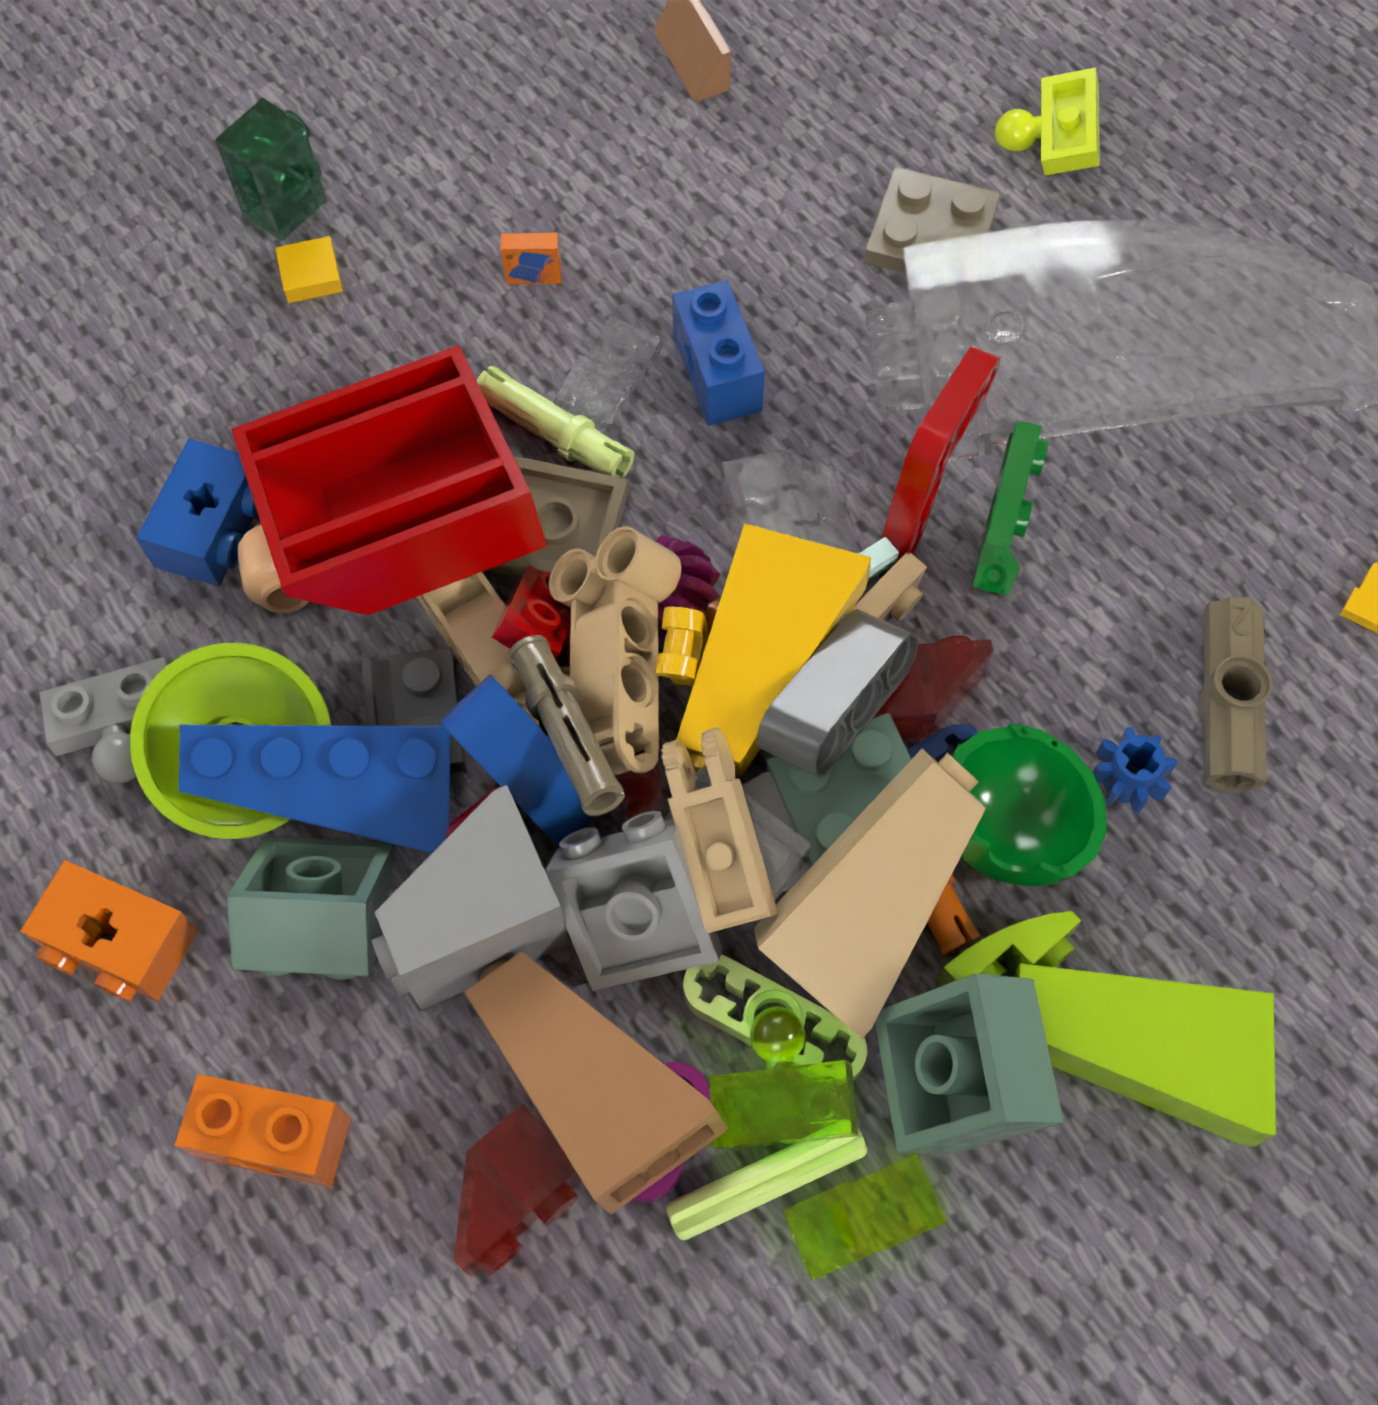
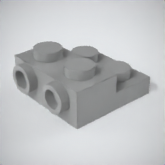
(630, 902)

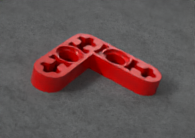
(933, 446)

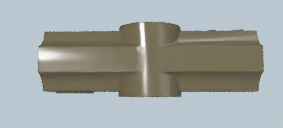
(1234, 727)

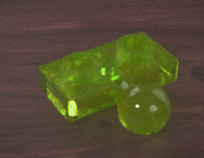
(783, 1100)

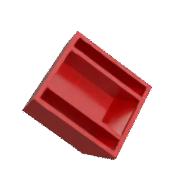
(388, 487)

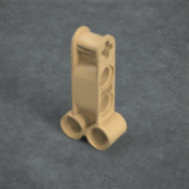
(466, 620)
(617, 640)

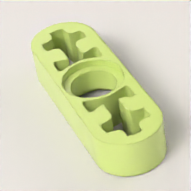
(767, 991)

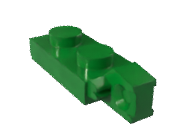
(1008, 511)

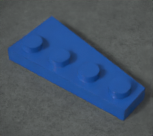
(339, 777)

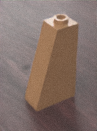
(597, 1089)

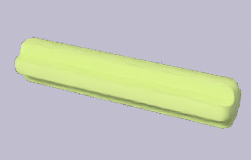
(760, 1183)

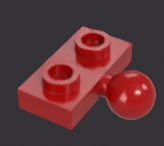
(534, 612)

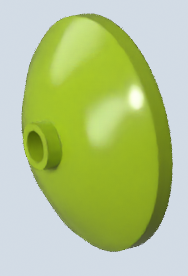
(216, 688)

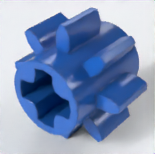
(1145, 755)

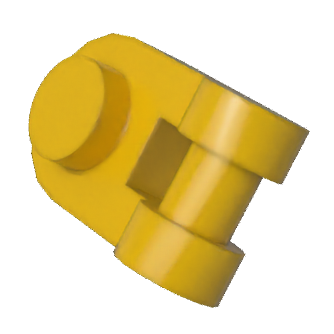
(683, 644)

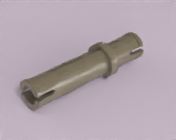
(541, 674)

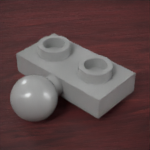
(98, 714)

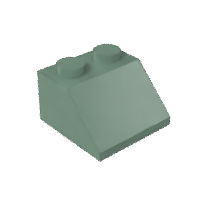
(309, 906)

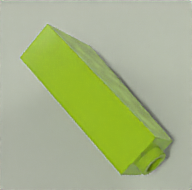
(1166, 1045)

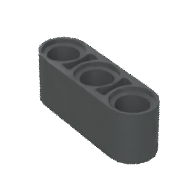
(837, 692)

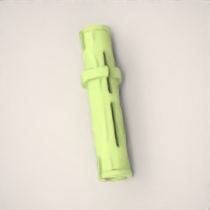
(569, 433)

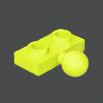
(1065, 126)

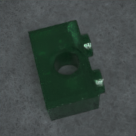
(272, 168)

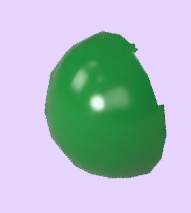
(1040, 807)

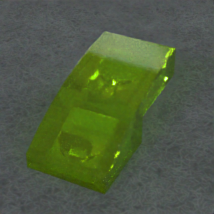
(865, 1217)

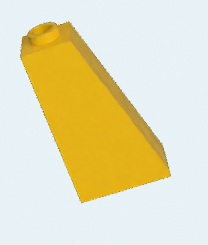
(770, 620)

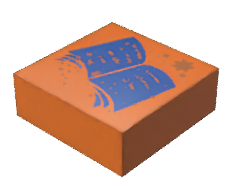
(531, 258)

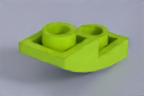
(1032, 941)

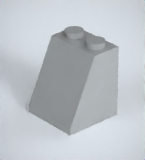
(469, 907)

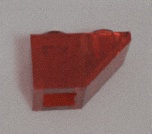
(936, 684)
(506, 1187)

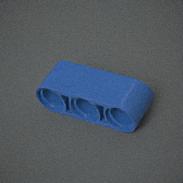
(519, 756)

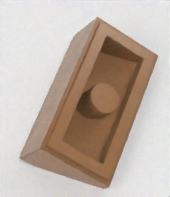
(695, 48)

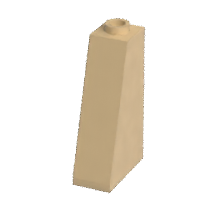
(873, 890)

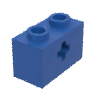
(718, 352)
(200, 515)

